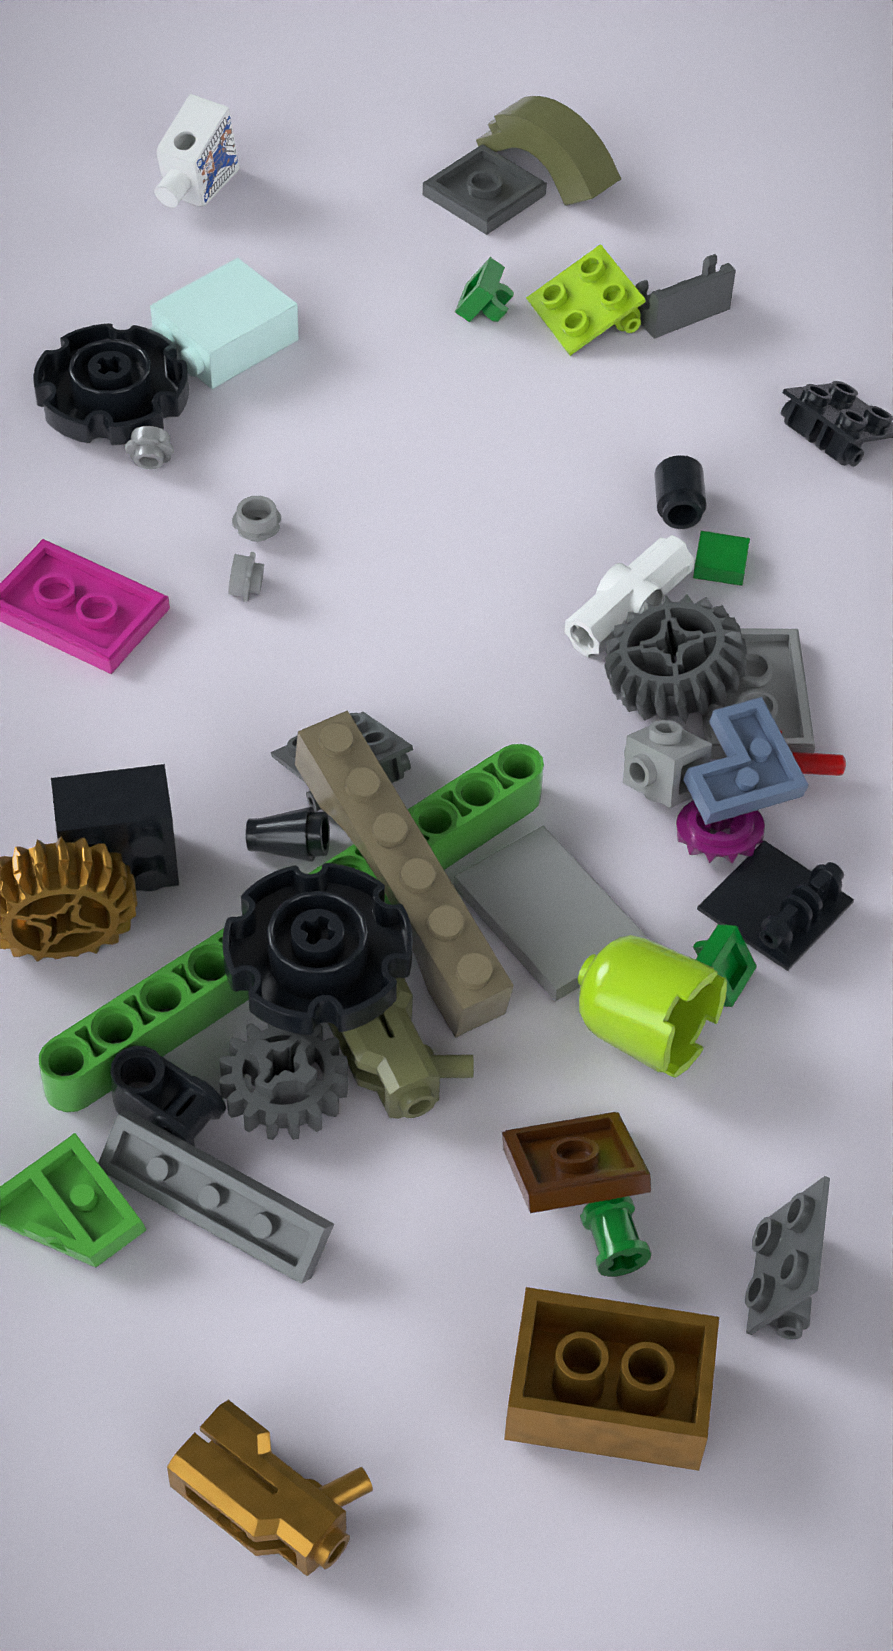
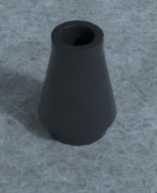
(290, 834)

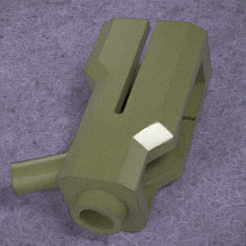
(396, 1063)

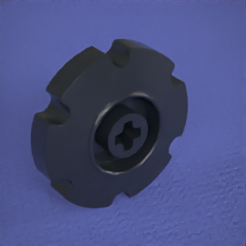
(110, 382)
(317, 948)

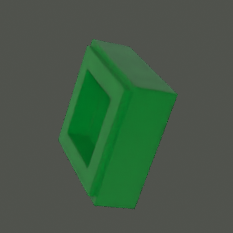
(721, 558)

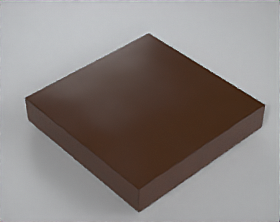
(575, 1162)

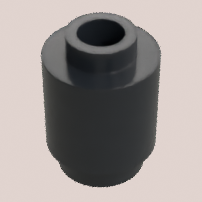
(680, 491)

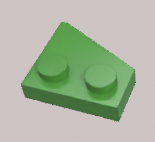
(69, 1205)

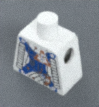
(196, 153)

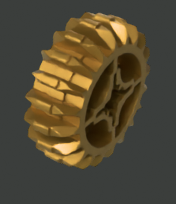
(64, 899)

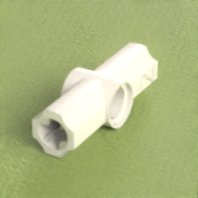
(627, 590)

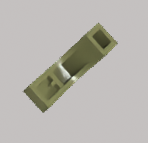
(559, 141)

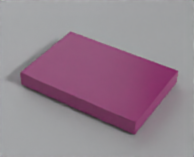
(79, 606)

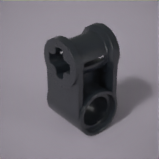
(171, 1100)

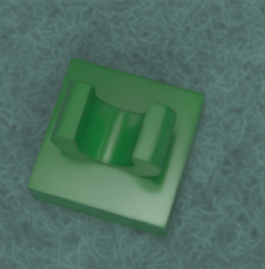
(485, 293)
(729, 957)

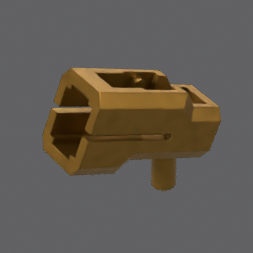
(260, 1496)

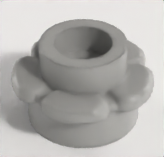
(149, 447)
(256, 518)
(245, 576)

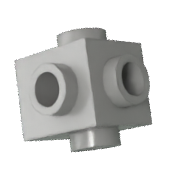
(659, 760)

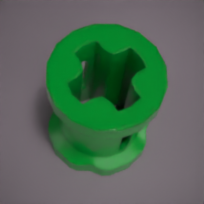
(615, 1236)

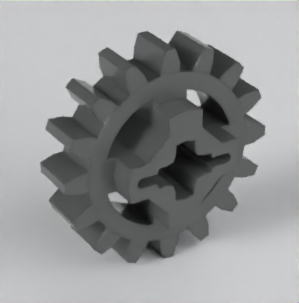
(284, 1079)

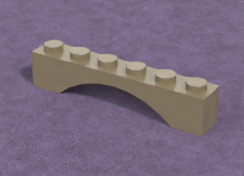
(447, 942)

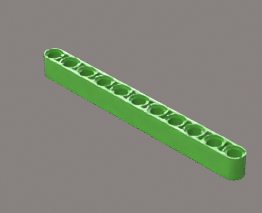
(452, 822)

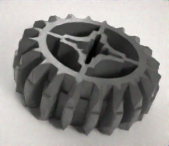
(707, 654)

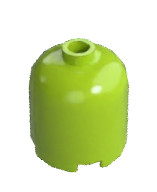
(650, 1001)

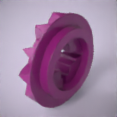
(744, 835)

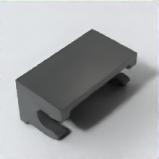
(687, 300)

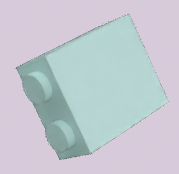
(226, 322)

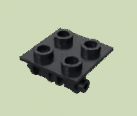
(835, 419)
(778, 903)

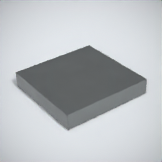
(484, 189)

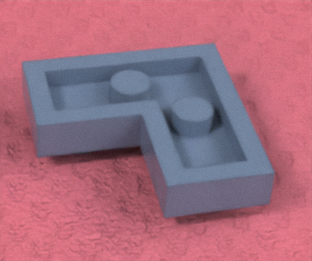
(756, 769)

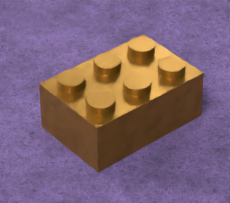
(612, 1378)

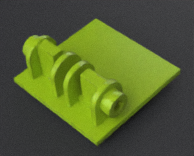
(588, 301)

